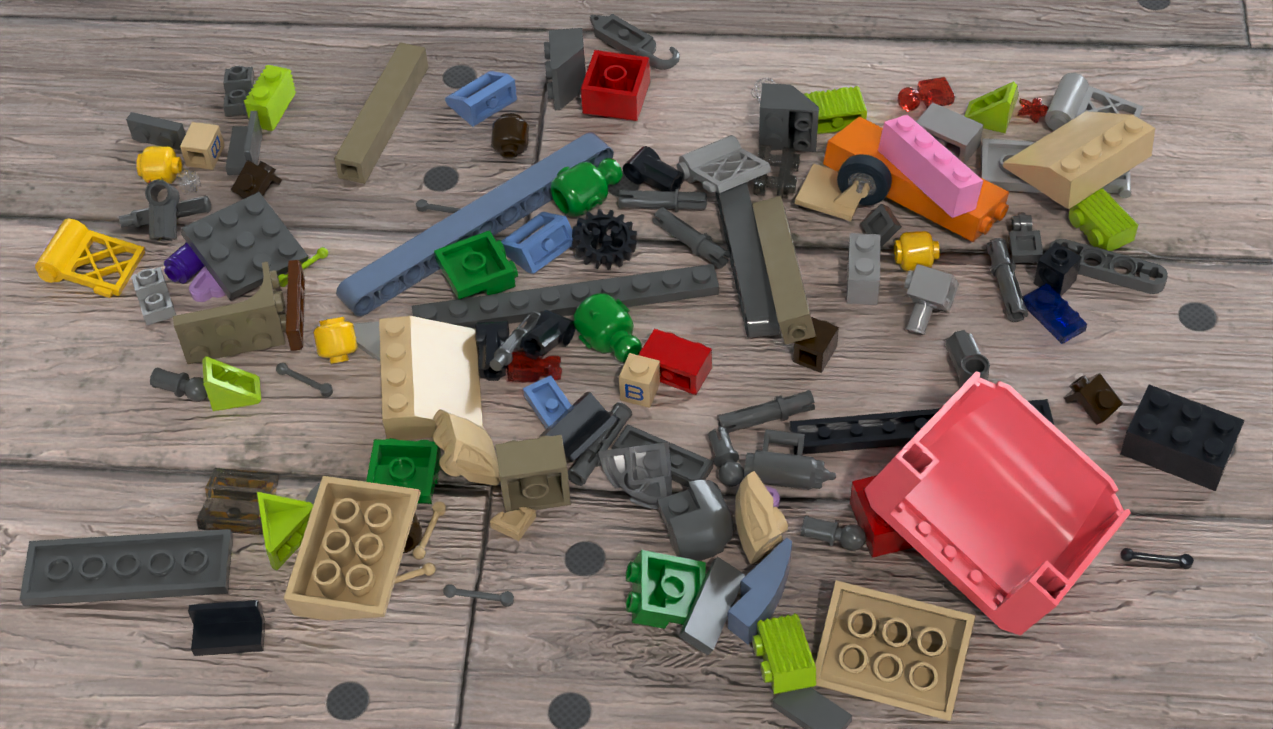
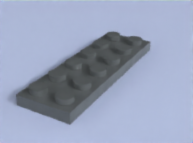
(127, 567)

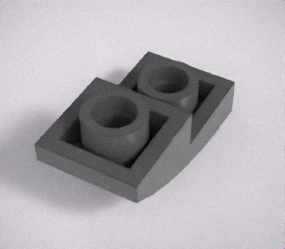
(237, 84)

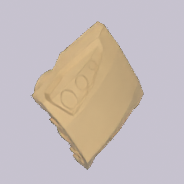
(466, 449)
(757, 519)

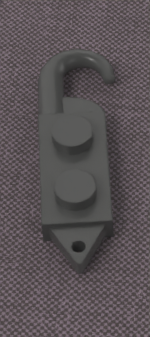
(630, 40)

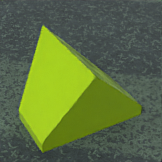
(994, 108)
(229, 386)
(282, 525)

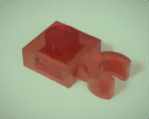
(525, 369)

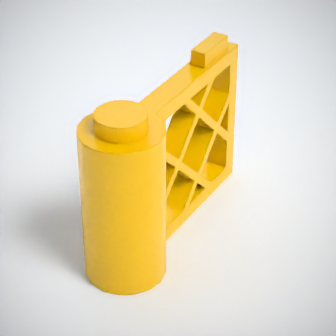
(68, 251)

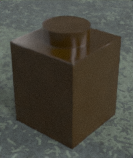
(817, 351)

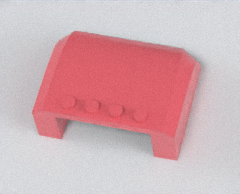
(999, 503)

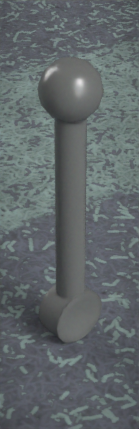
(422, 205)
(325, 389)
(505, 598)

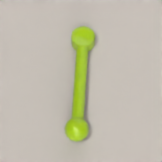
(321, 253)

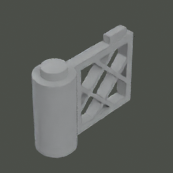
(1074, 98)
(724, 162)

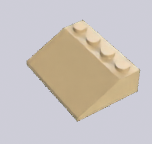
(1083, 155)
(425, 370)
(351, 550)
(893, 650)

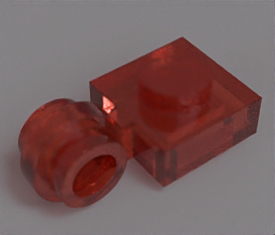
(928, 91)

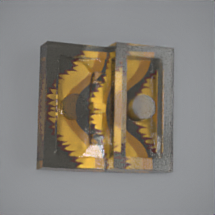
(234, 500)

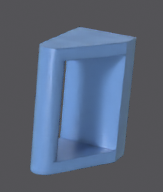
(485, 102)
(542, 245)

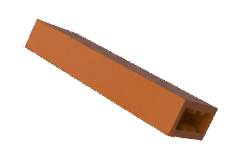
(864, 138)

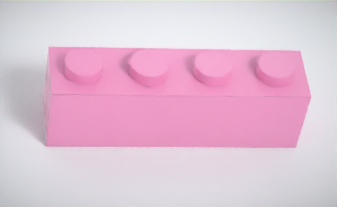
(930, 165)

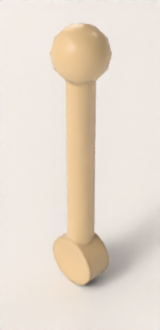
(438, 510)
(428, 569)

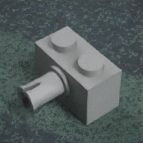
(929, 291)

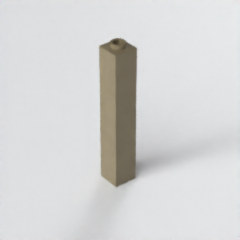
(381, 113)
(783, 270)

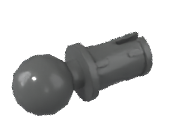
(179, 384)
(726, 458)
(851, 536)

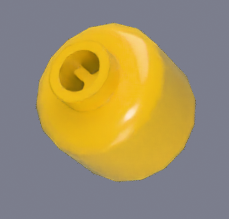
(158, 163)
(915, 249)
(335, 339)

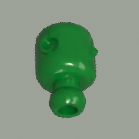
(584, 186)
(606, 326)

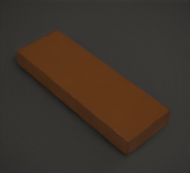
(295, 305)

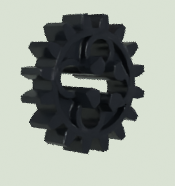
(620, 236)

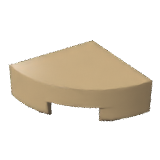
(513, 522)

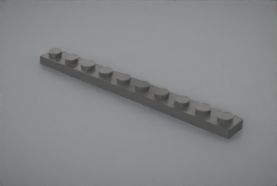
(564, 299)

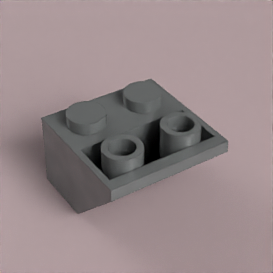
(566, 65)
(787, 118)

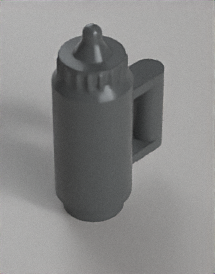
(787, 469)

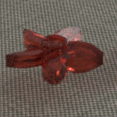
(1034, 109)

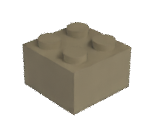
(533, 473)

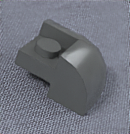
(697, 520)

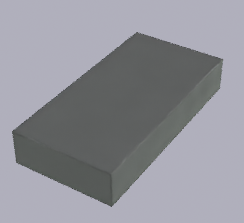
(811, 710)

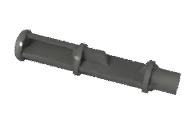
(184, 208)
(503, 354)

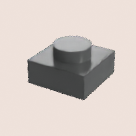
(881, 222)

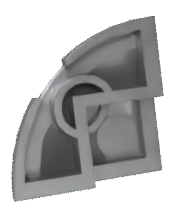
(640, 472)

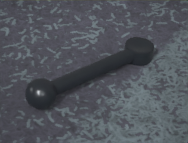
(1185, 560)

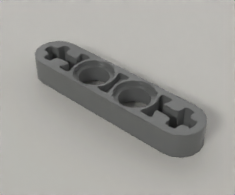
(1110, 260)

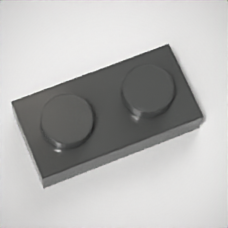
(155, 130)

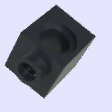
(1057, 268)

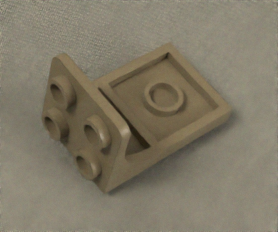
(237, 326)

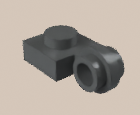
(1023, 242)

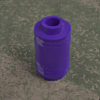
(182, 264)

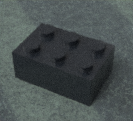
(1182, 437)

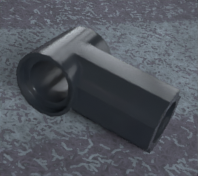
(648, 168)
(548, 333)
(489, 338)

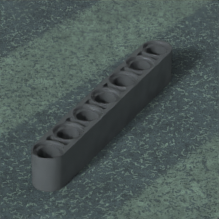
(747, 262)

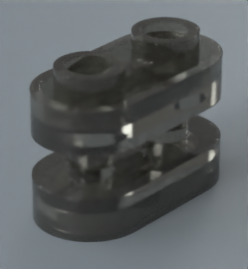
(785, 182)

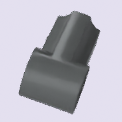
(164, 213)
(966, 356)

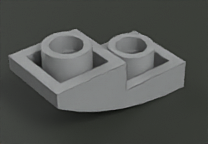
(153, 295)

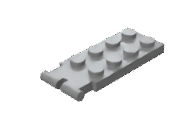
(997, 151)

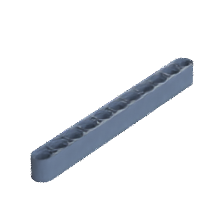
(493, 212)

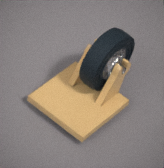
(835, 193)

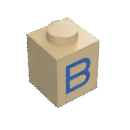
(202, 145)
(639, 380)

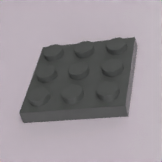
(238, 241)

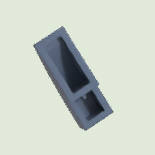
(760, 592)

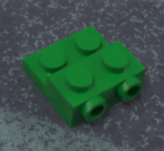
(477, 266)
(406, 465)
(662, 588)

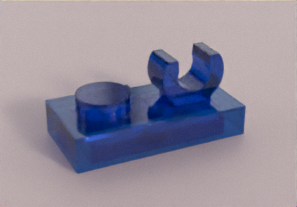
(1054, 313)

